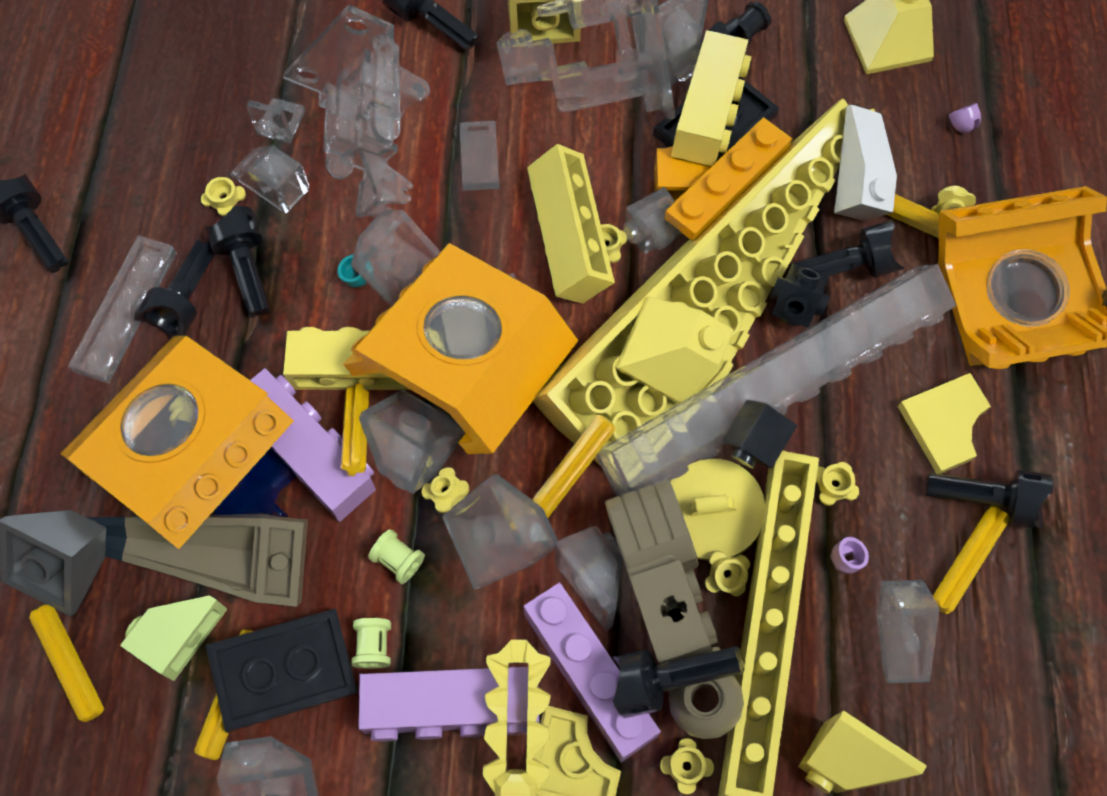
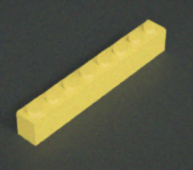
(770, 627)

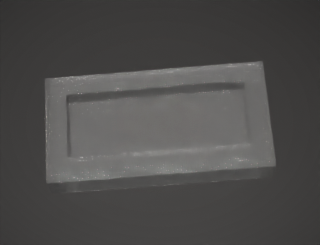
(479, 155)

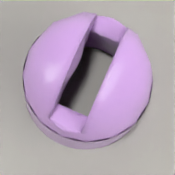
(966, 118)
(845, 547)

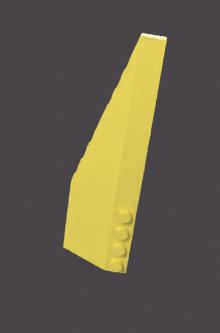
(720, 272)

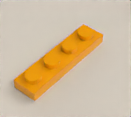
(727, 179)

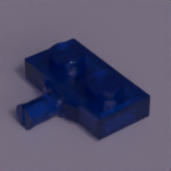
(259, 488)

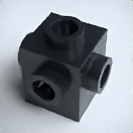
(800, 296)

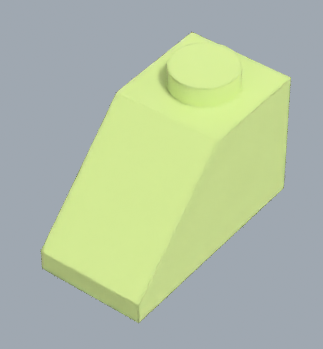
(172, 633)

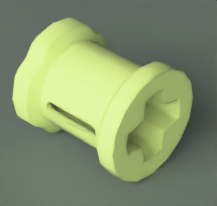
(396, 556)
(371, 643)

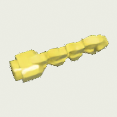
(517, 781)

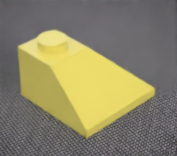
(891, 33)
(673, 348)
(854, 757)

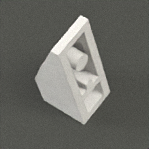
(866, 167)

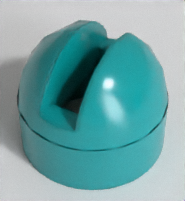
(349, 274)

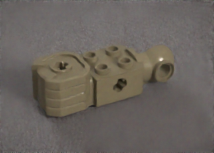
(662, 575)

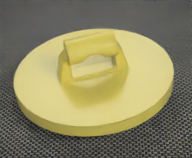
(720, 506)

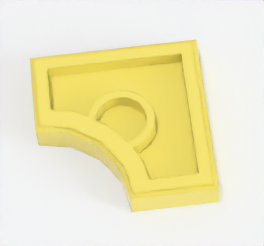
(944, 421)
(571, 759)

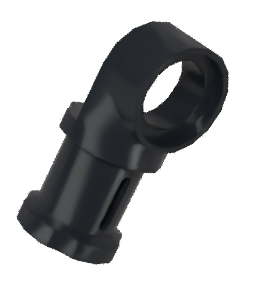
(747, 24)

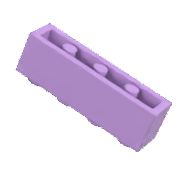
(314, 452)
(587, 669)
(437, 703)

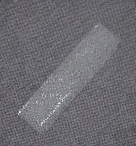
(114, 321)

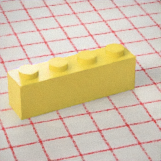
(710, 97)
(570, 225)
(317, 358)

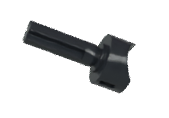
(435, 16)
(17, 205)
(236, 237)
(872, 251)
(170, 307)
(1020, 497)
(643, 681)

